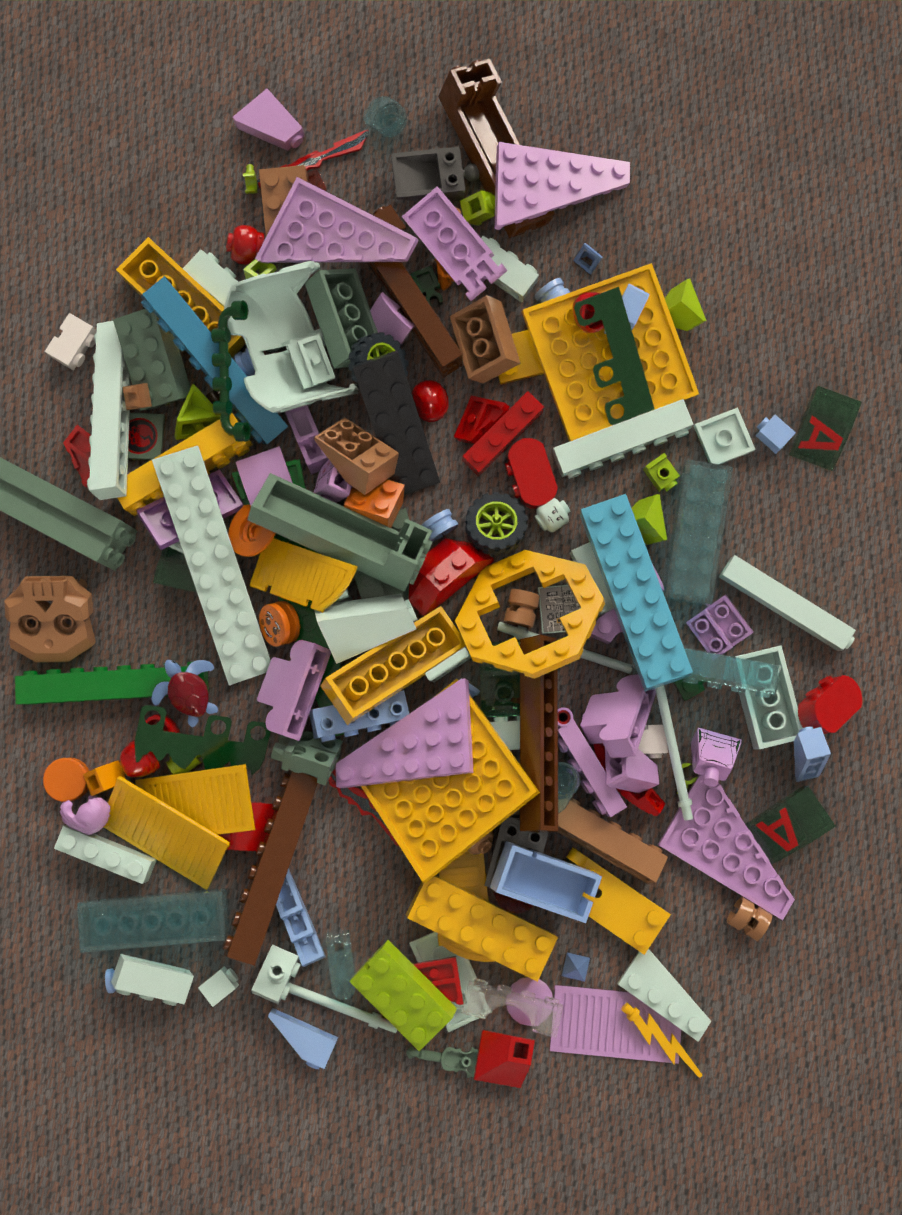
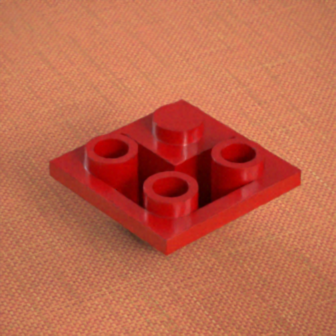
(503, 1058)

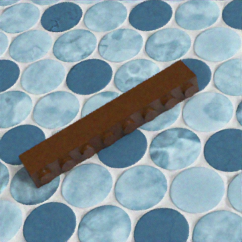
(539, 742)
(271, 867)

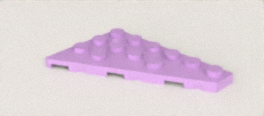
(542, 180)
(420, 746)
(725, 849)

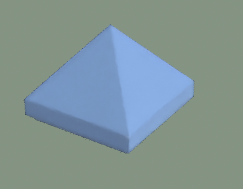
(587, 251)
(575, 966)

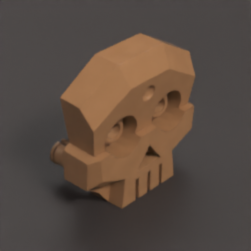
(51, 637)

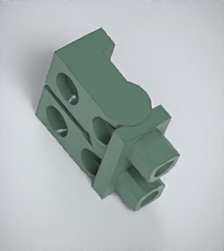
(308, 755)

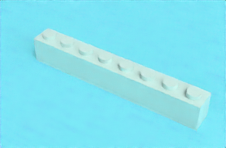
(109, 417)

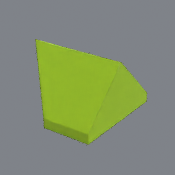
(684, 306)
(194, 415)
(650, 519)

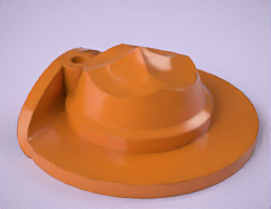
(247, 537)

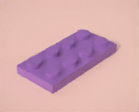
(159, 521)

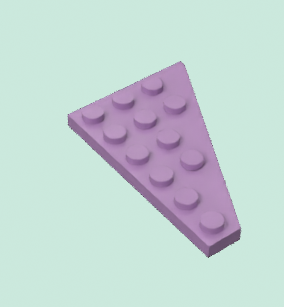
(328, 229)

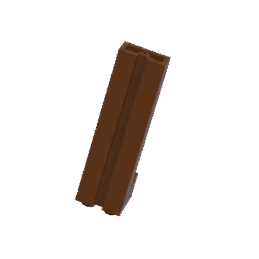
(481, 125)
(415, 307)

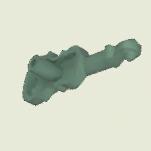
(450, 1059)

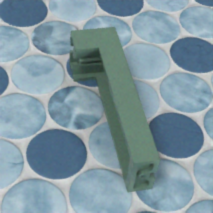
(63, 516)
(341, 532)

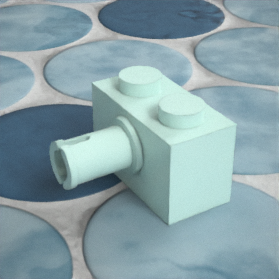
(275, 975)

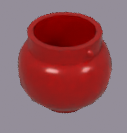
(244, 244)

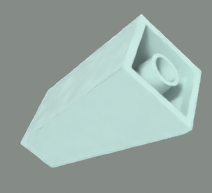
(364, 624)

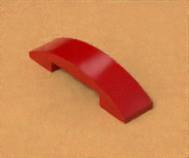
(647, 801)

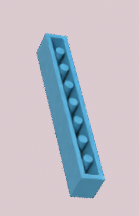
(196, 340)

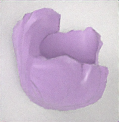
(89, 817)

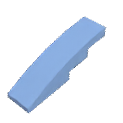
(298, 923)

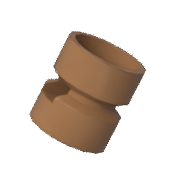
(522, 608)
(741, 920)

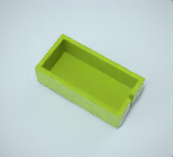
(403, 995)

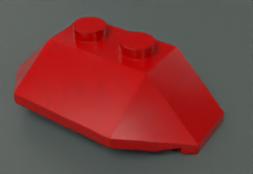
(445, 572)

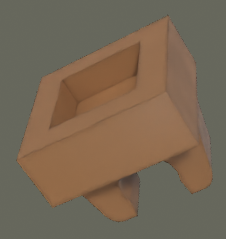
(137, 396)

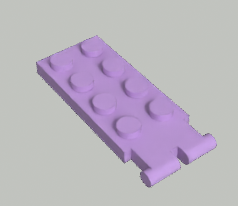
(453, 242)

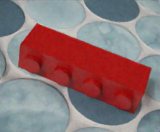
(503, 433)

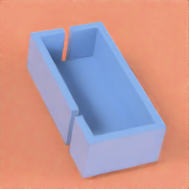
(545, 882)

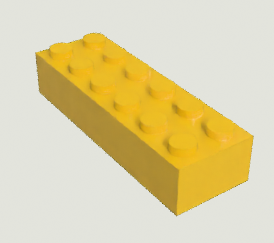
(151, 264)
(215, 448)
(392, 666)
(482, 926)

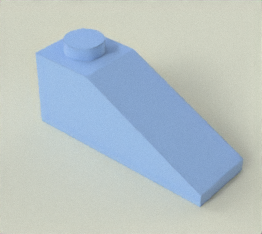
(810, 753)
(308, 1041)

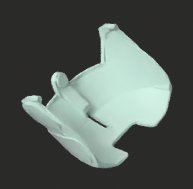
(273, 322)

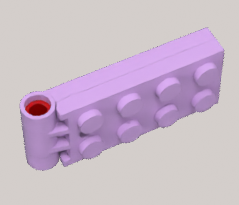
(582, 757)

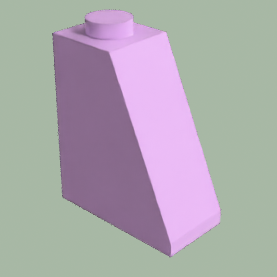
(270, 122)
(631, 773)

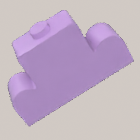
(293, 687)
(619, 717)

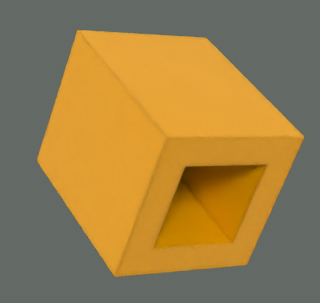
(103, 777)

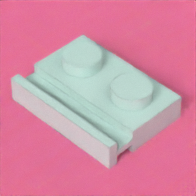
(311, 361)

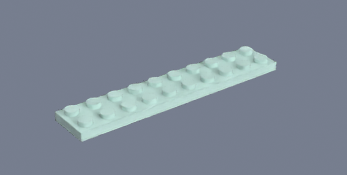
(212, 564)

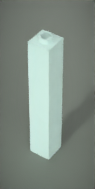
(787, 604)

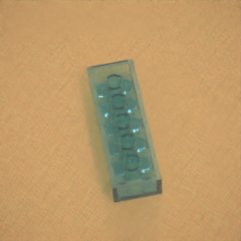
(697, 533)
(153, 920)

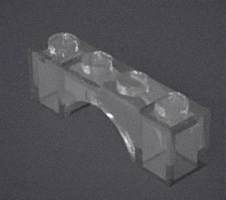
(542, 1013)

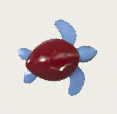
(186, 690)

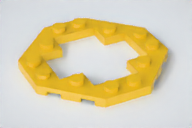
(508, 654)

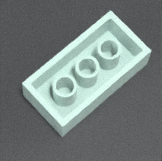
(774, 718)

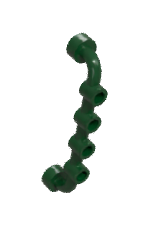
(223, 383)

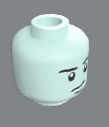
(552, 515)

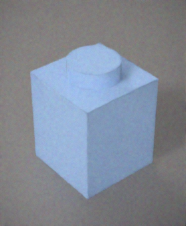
(774, 433)

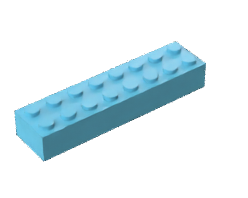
(635, 593)

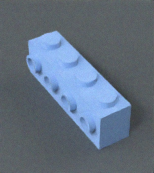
(328, 722)

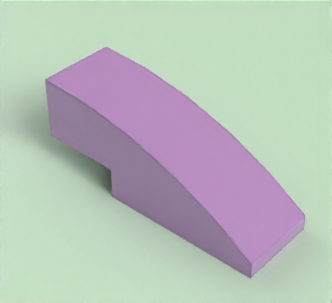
(305, 431)

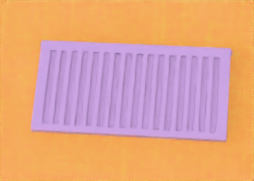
(598, 1026)

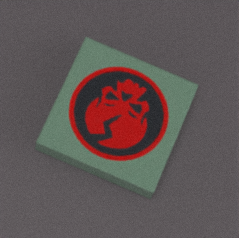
(145, 436)

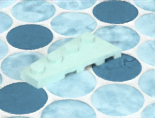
(661, 992)

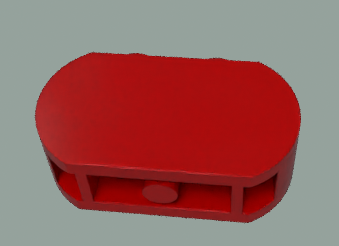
(531, 473)
(830, 704)

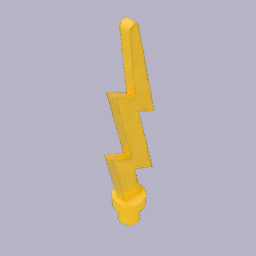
(669, 1048)

